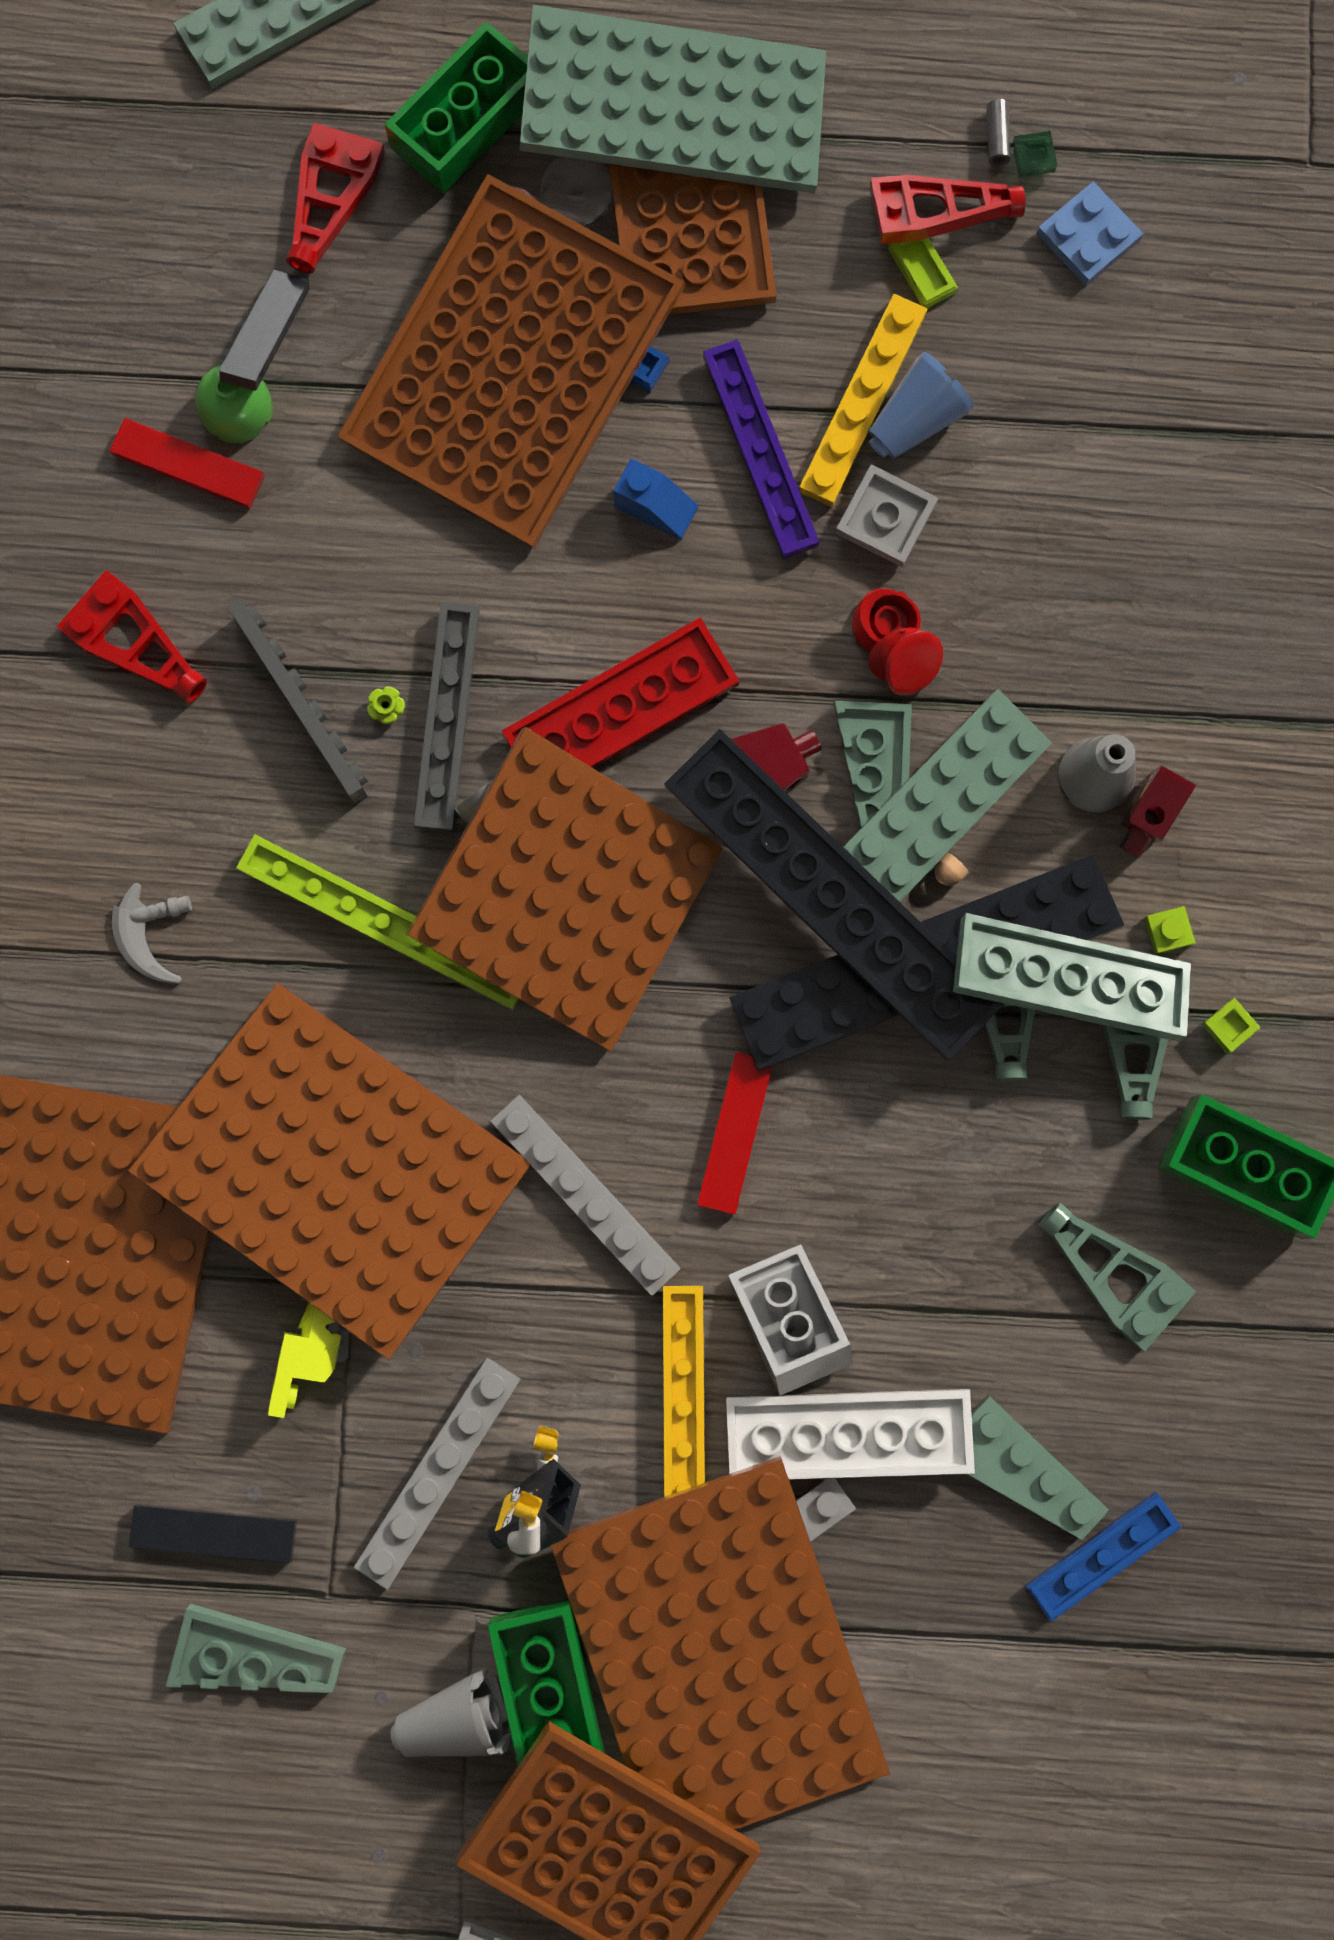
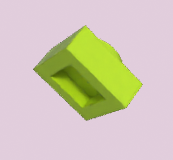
(1169, 930)
(1231, 1025)

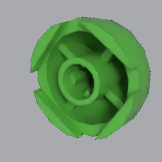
(232, 410)

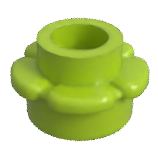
(392, 712)

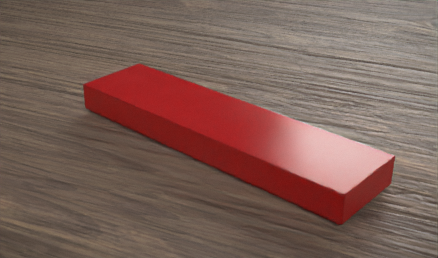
(187, 463)
(734, 1135)

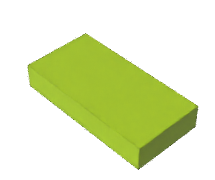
(923, 271)

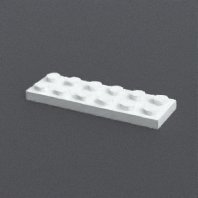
(854, 1433)

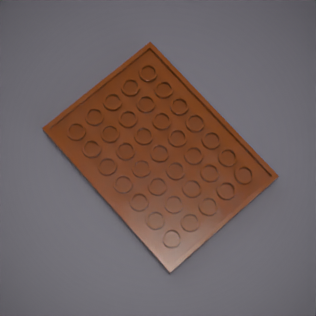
(511, 361)
(331, 1170)
(90, 1259)
(721, 1648)

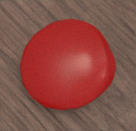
(882, 614)
(907, 660)

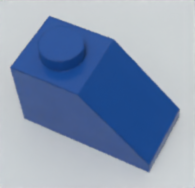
(654, 499)

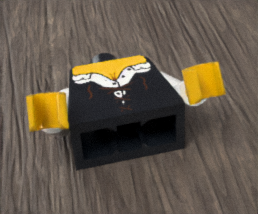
(541, 1506)

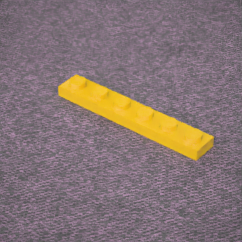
(862, 400)
(683, 1388)

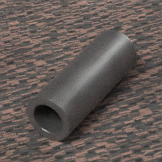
(998, 132)

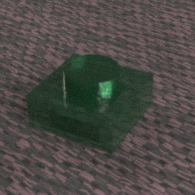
(1034, 154)

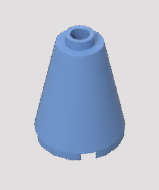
(918, 408)

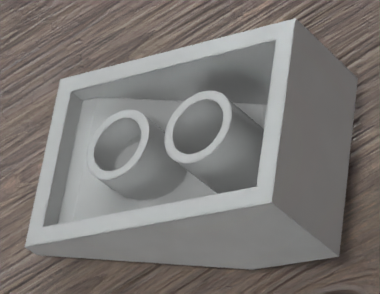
(791, 1320)

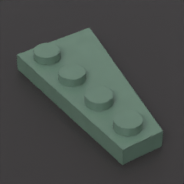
(875, 751)
(241, 1653)

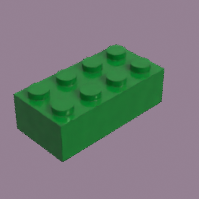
(461, 108)
(1251, 1167)
(543, 1674)

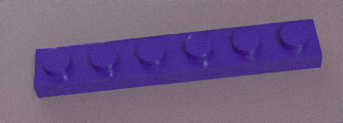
(760, 449)

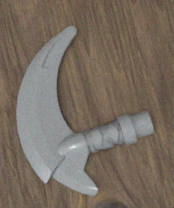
(129, 931)

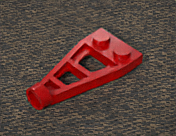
(338, 153)
(897, 216)
(101, 610)

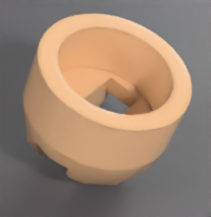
(950, 870)

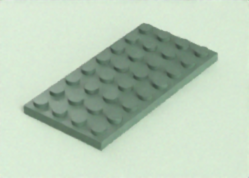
(673, 99)

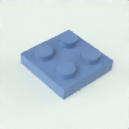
(1089, 233)

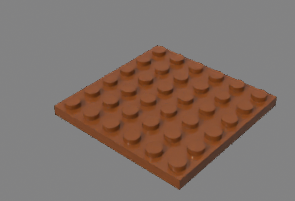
(565, 890)

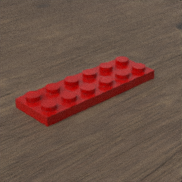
(634, 697)

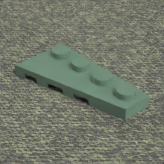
(1027, 1473)

